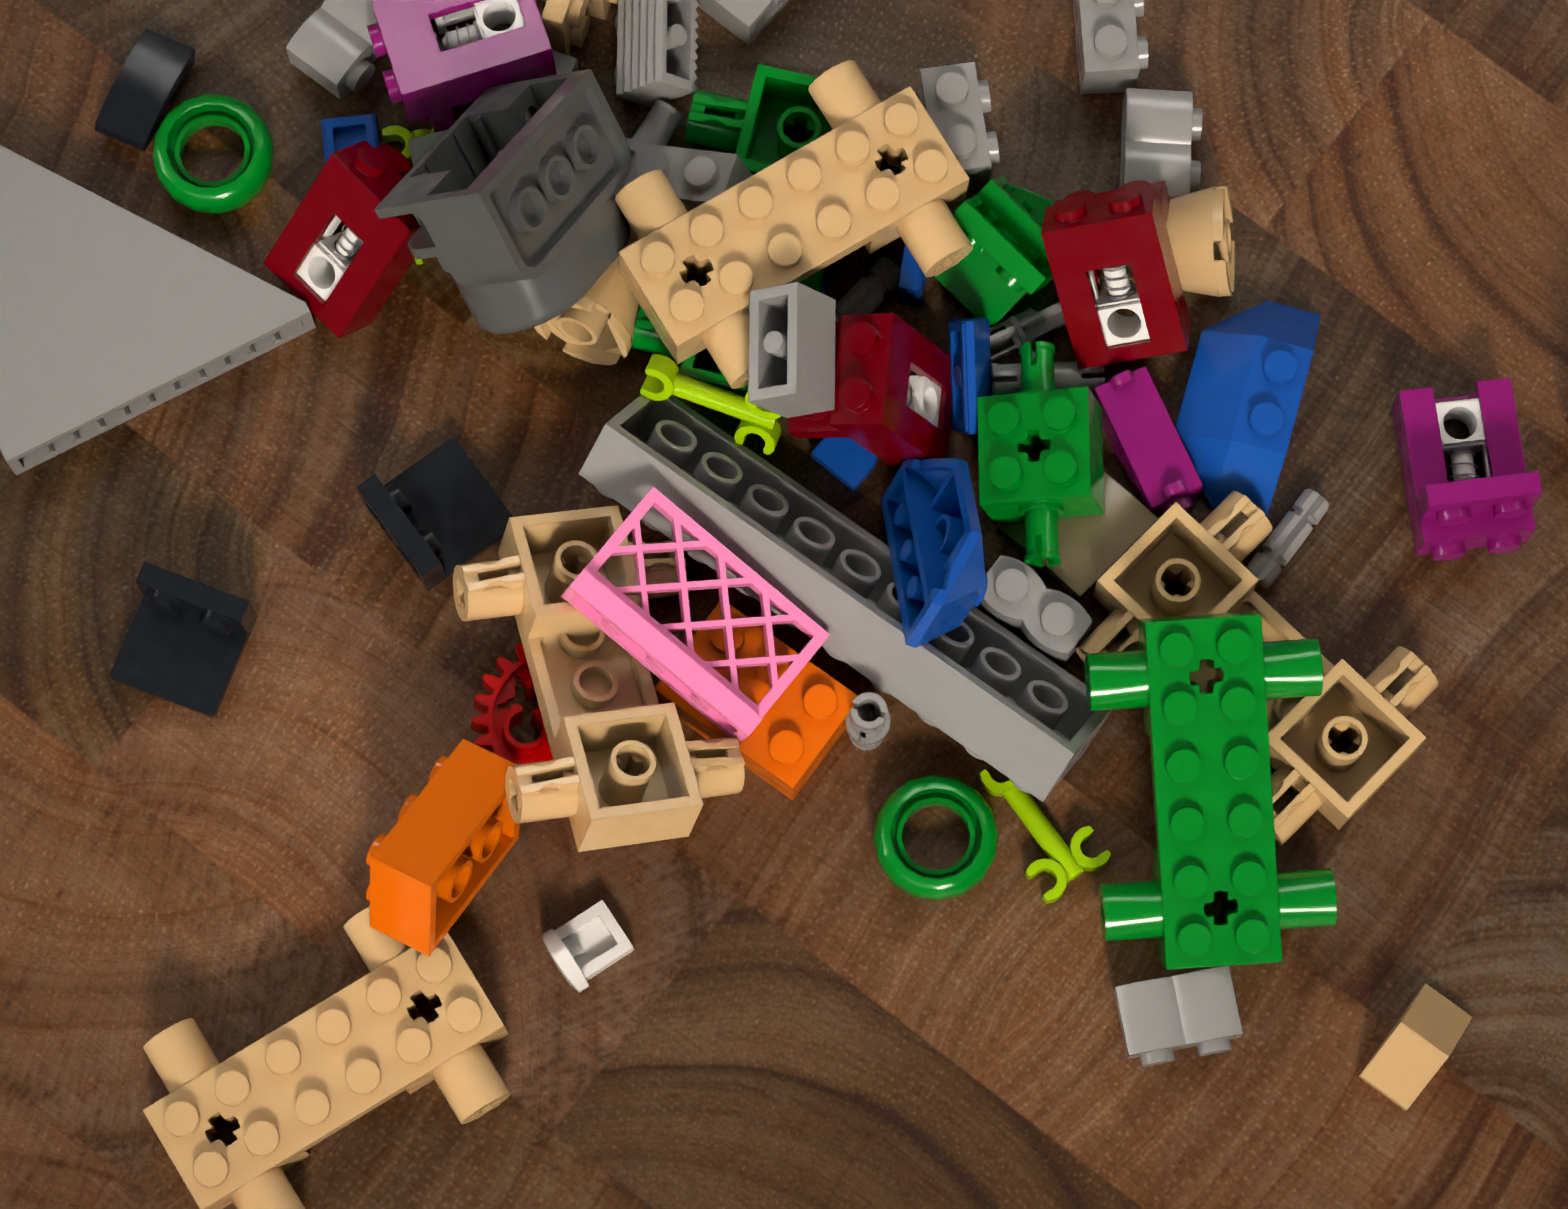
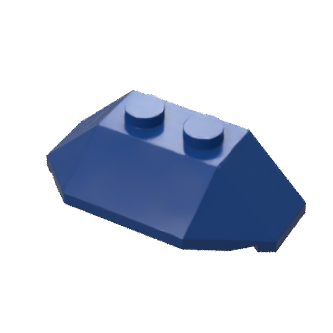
(1246, 399)
(934, 546)

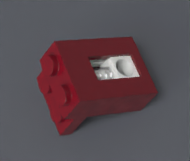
(1107, 234)
(337, 247)
(887, 391)

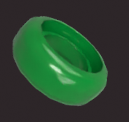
(201, 113)
(939, 792)

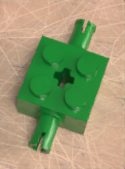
(1070, 469)

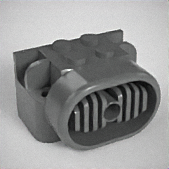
(521, 204)

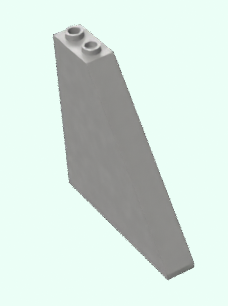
(111, 314)

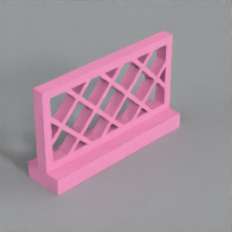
(662, 651)

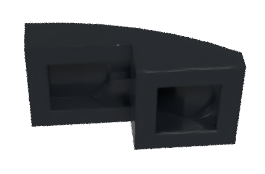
(144, 89)

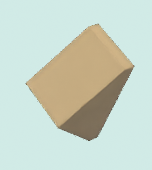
(1416, 1047)

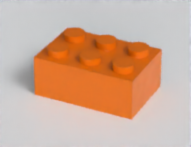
(798, 725)
(441, 848)

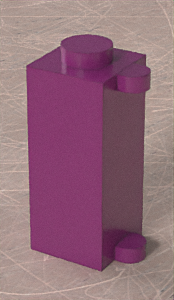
(1147, 442)

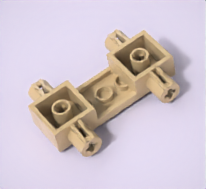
(793, 219)
(1363, 710)
(614, 748)
(324, 1071)

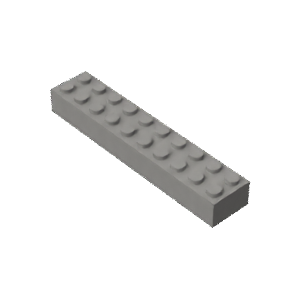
(969, 683)

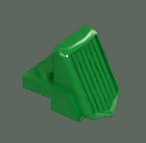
(1006, 252)

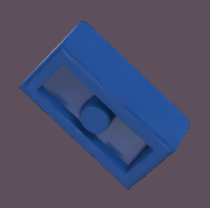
(968, 370)

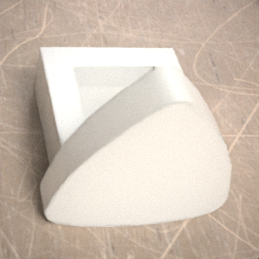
(587, 945)

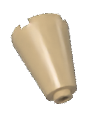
(1202, 241)
(601, 322)

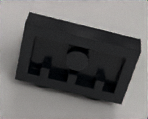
(437, 512)
(183, 641)

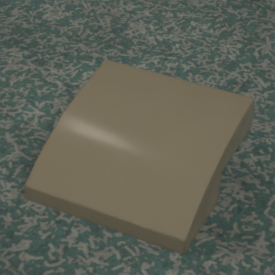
(1091, 542)

